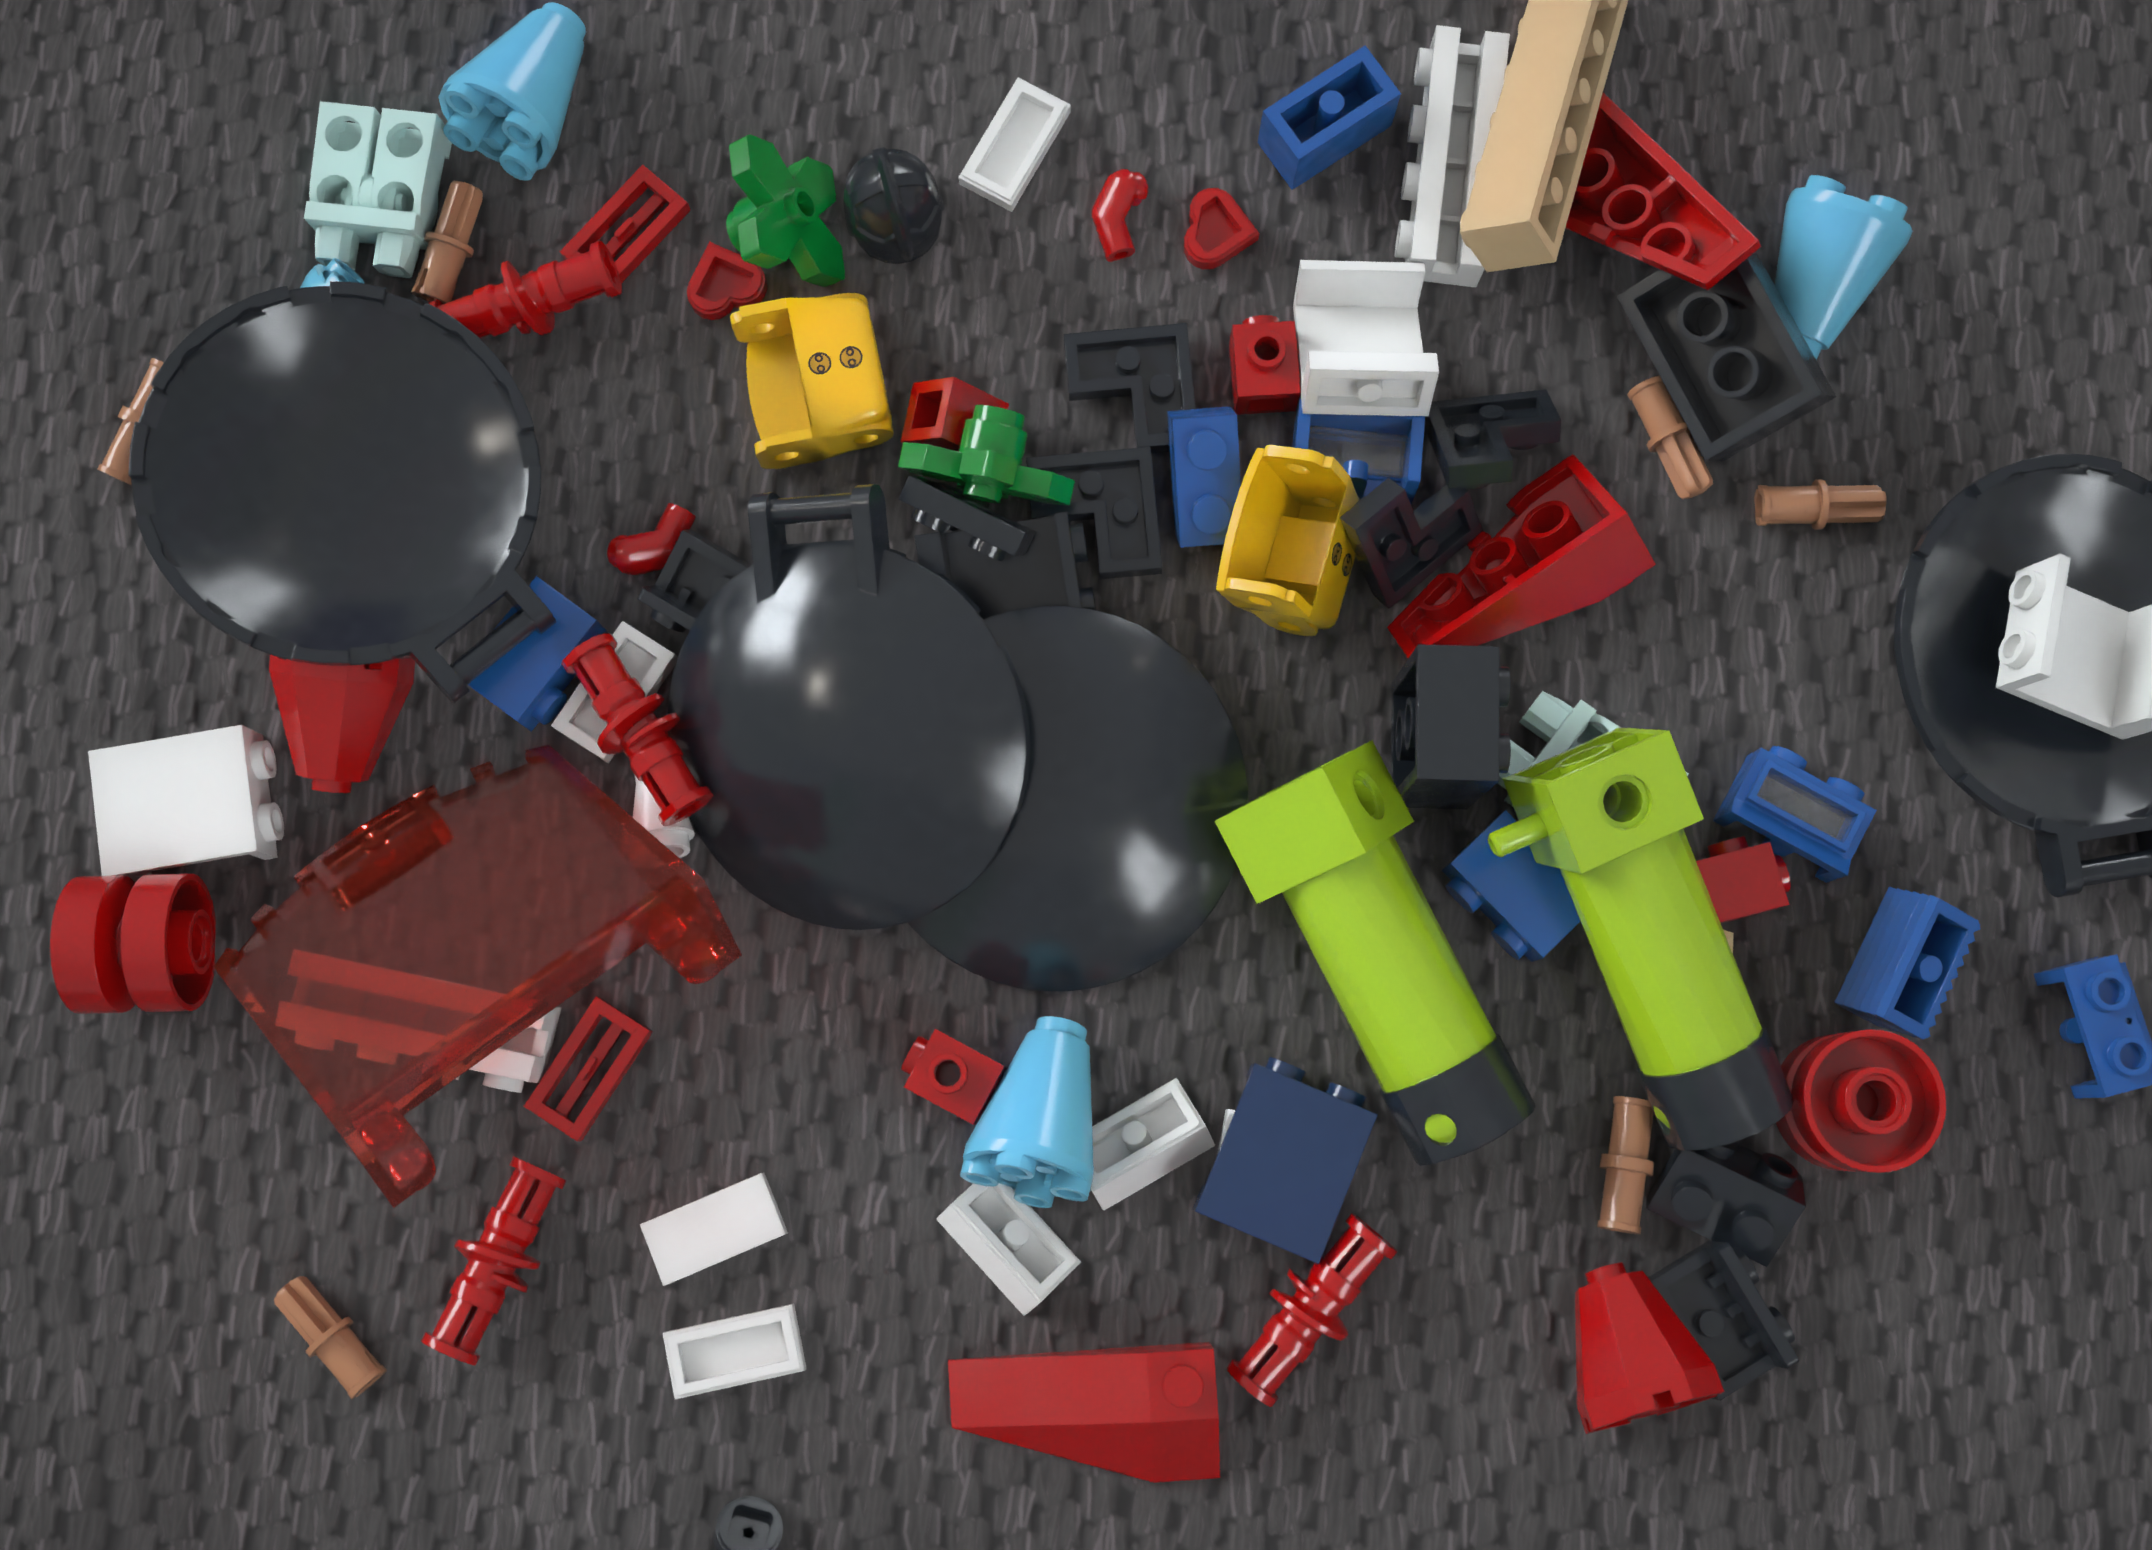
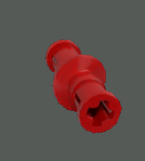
(534, 297)
(636, 729)
(493, 1262)
(1311, 1311)

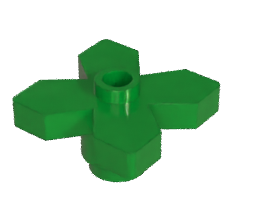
(783, 212)
(989, 461)

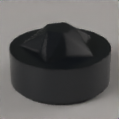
(748, 1525)

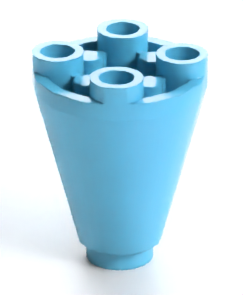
(517, 91)
(1834, 255)
(1039, 1120)

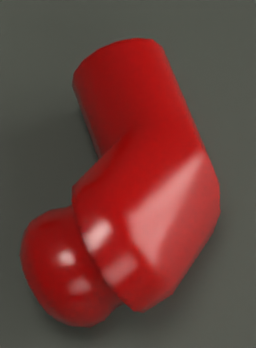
(1110, 209)
(650, 550)

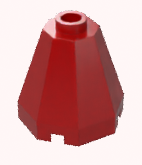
(339, 716)
(1634, 1352)

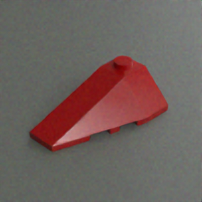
(1652, 208)
(1552, 558)
(1110, 1408)

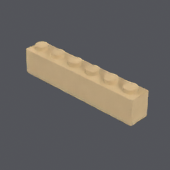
(1540, 132)

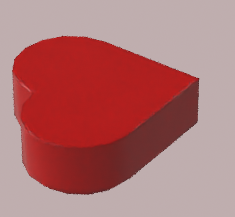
(1216, 230)
(724, 282)

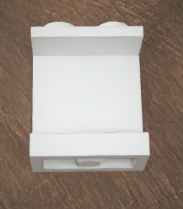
(1362, 339)
(2077, 652)
(184, 801)

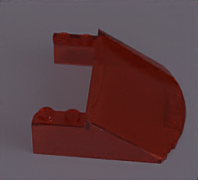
(452, 936)

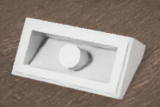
(1146, 1143)
(1009, 1243)

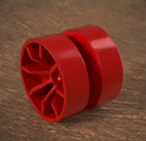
(133, 943)
(1862, 1101)

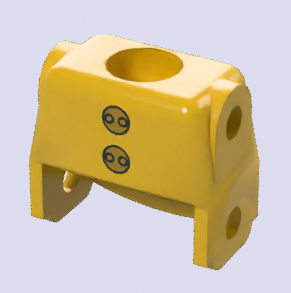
(813, 378)
(1286, 540)

